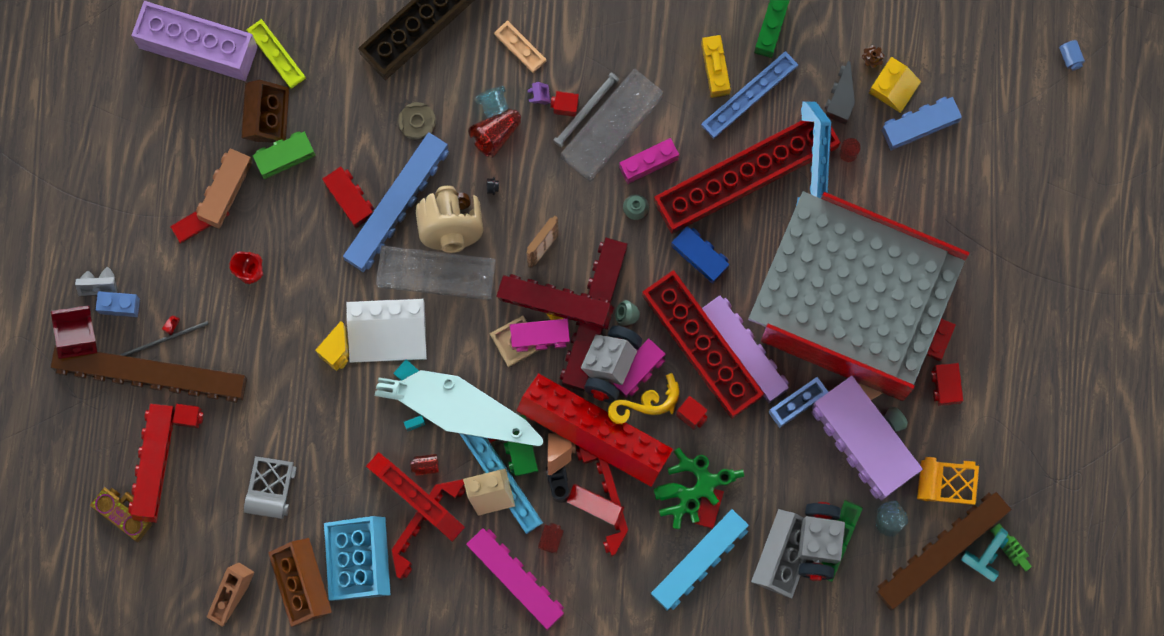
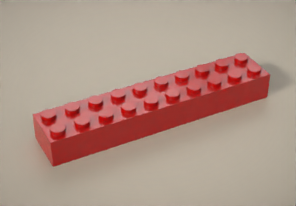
(738, 176)

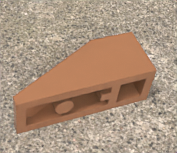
(231, 590)

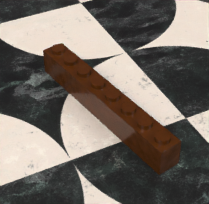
(943, 551)

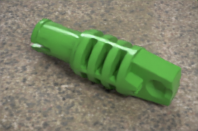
(1013, 550)

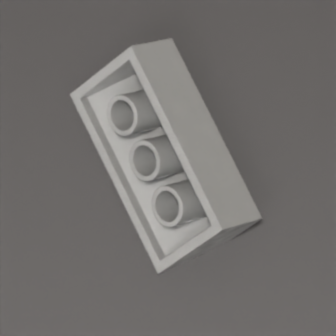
(779, 560)

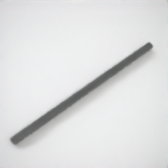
(165, 339)

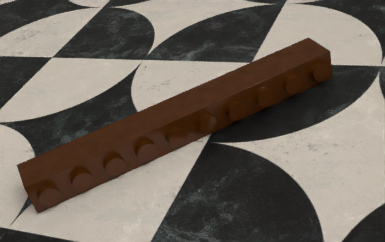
(154, 374)

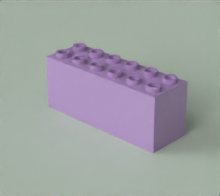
(194, 40)
(865, 438)

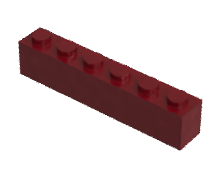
(555, 302)

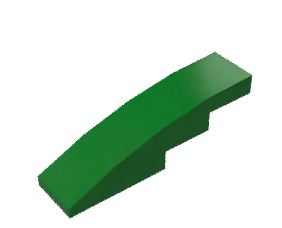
(849, 514)

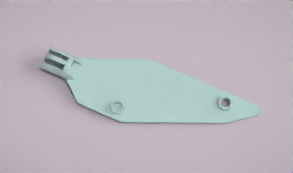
(458, 407)

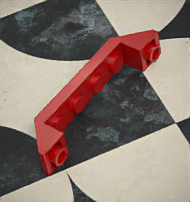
(415, 496)
(613, 541)
(403, 566)

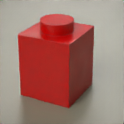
(565, 103)
(188, 416)

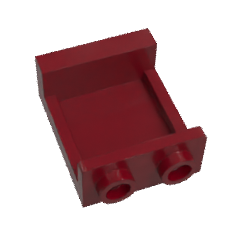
(73, 332)

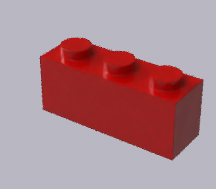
(348, 196)

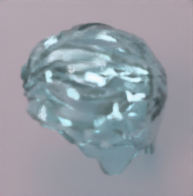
(891, 518)

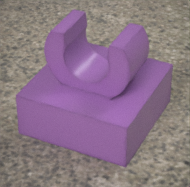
(540, 93)

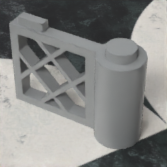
(269, 503)

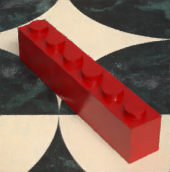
(152, 463)

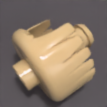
(443, 225)

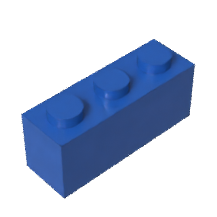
(700, 254)

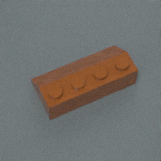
(300, 582)

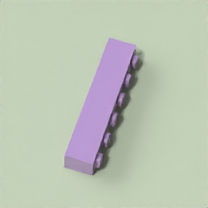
(746, 349)

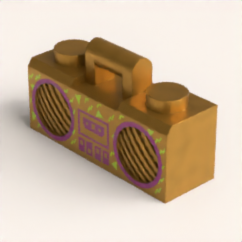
(114, 510)

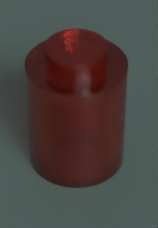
(849, 149)
(425, 464)

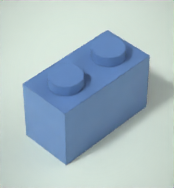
(117, 304)

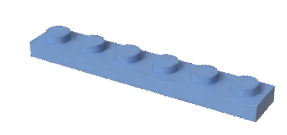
(749, 95)

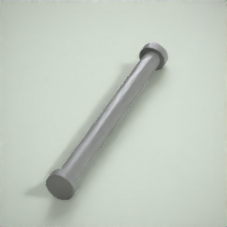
(586, 109)

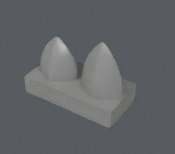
(90, 285)

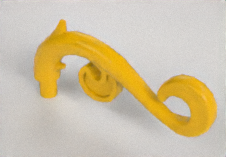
(646, 407)

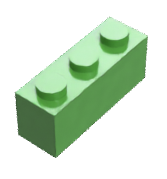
(283, 154)

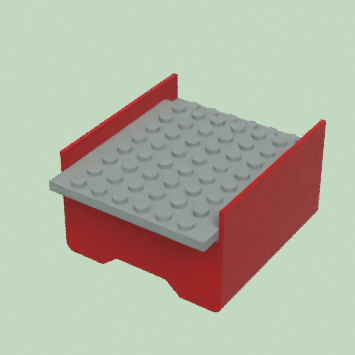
(858, 294)

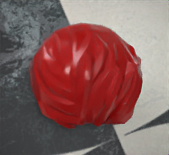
(246, 266)

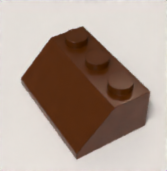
(265, 111)

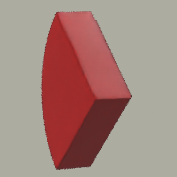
(170, 325)

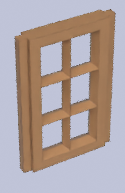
(542, 241)

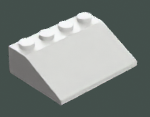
(386, 330)

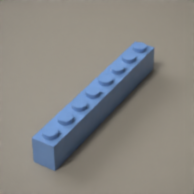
(396, 201)

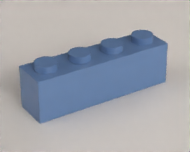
(921, 123)

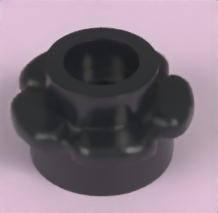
(492, 186)

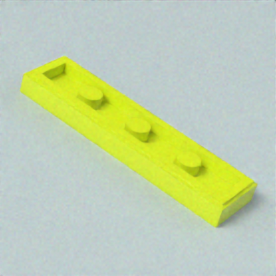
(276, 54)

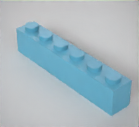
(696, 563)

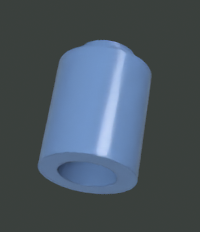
(1072, 55)

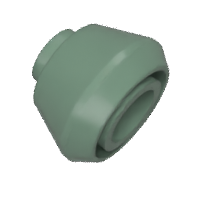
(641, 207)
(626, 313)
(896, 419)

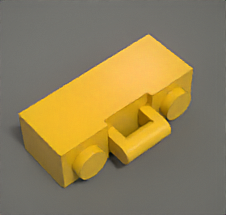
(715, 66)

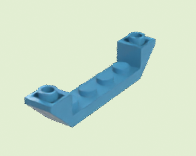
(821, 147)

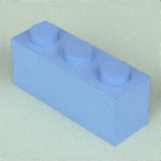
(798, 402)

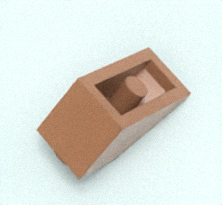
(559, 452)

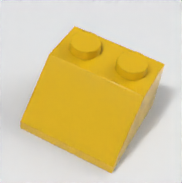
(895, 85)
(335, 348)

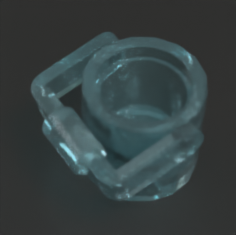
(493, 101)

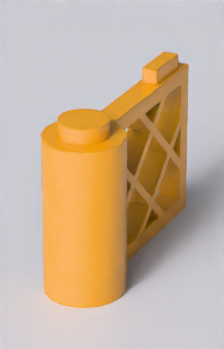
(931, 480)

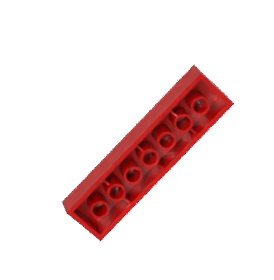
(702, 344)
(594, 430)

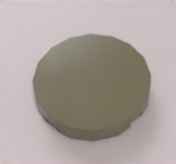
(417, 121)

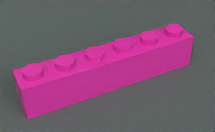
(517, 581)

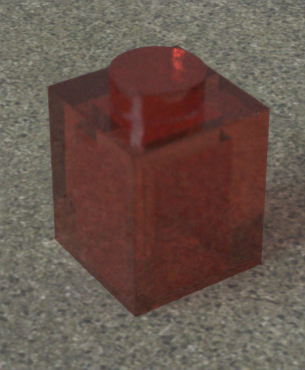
(551, 538)

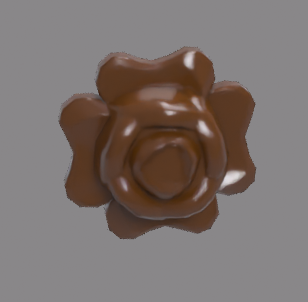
(873, 56)

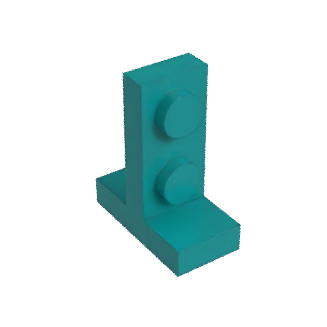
(981, 565)

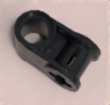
(556, 481)

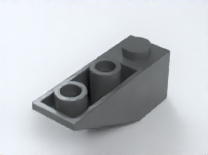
(843, 99)

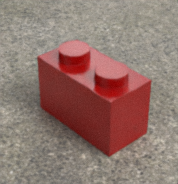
(947, 384)
(692, 413)

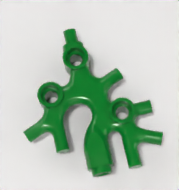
(704, 487)

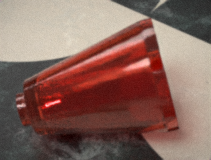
(494, 131)

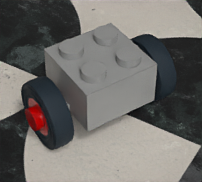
(610, 361)
(820, 540)

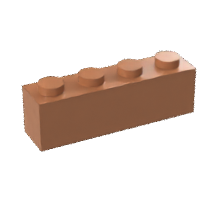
(224, 188)

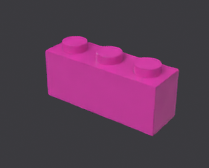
(649, 161)
(539, 335)
(645, 360)

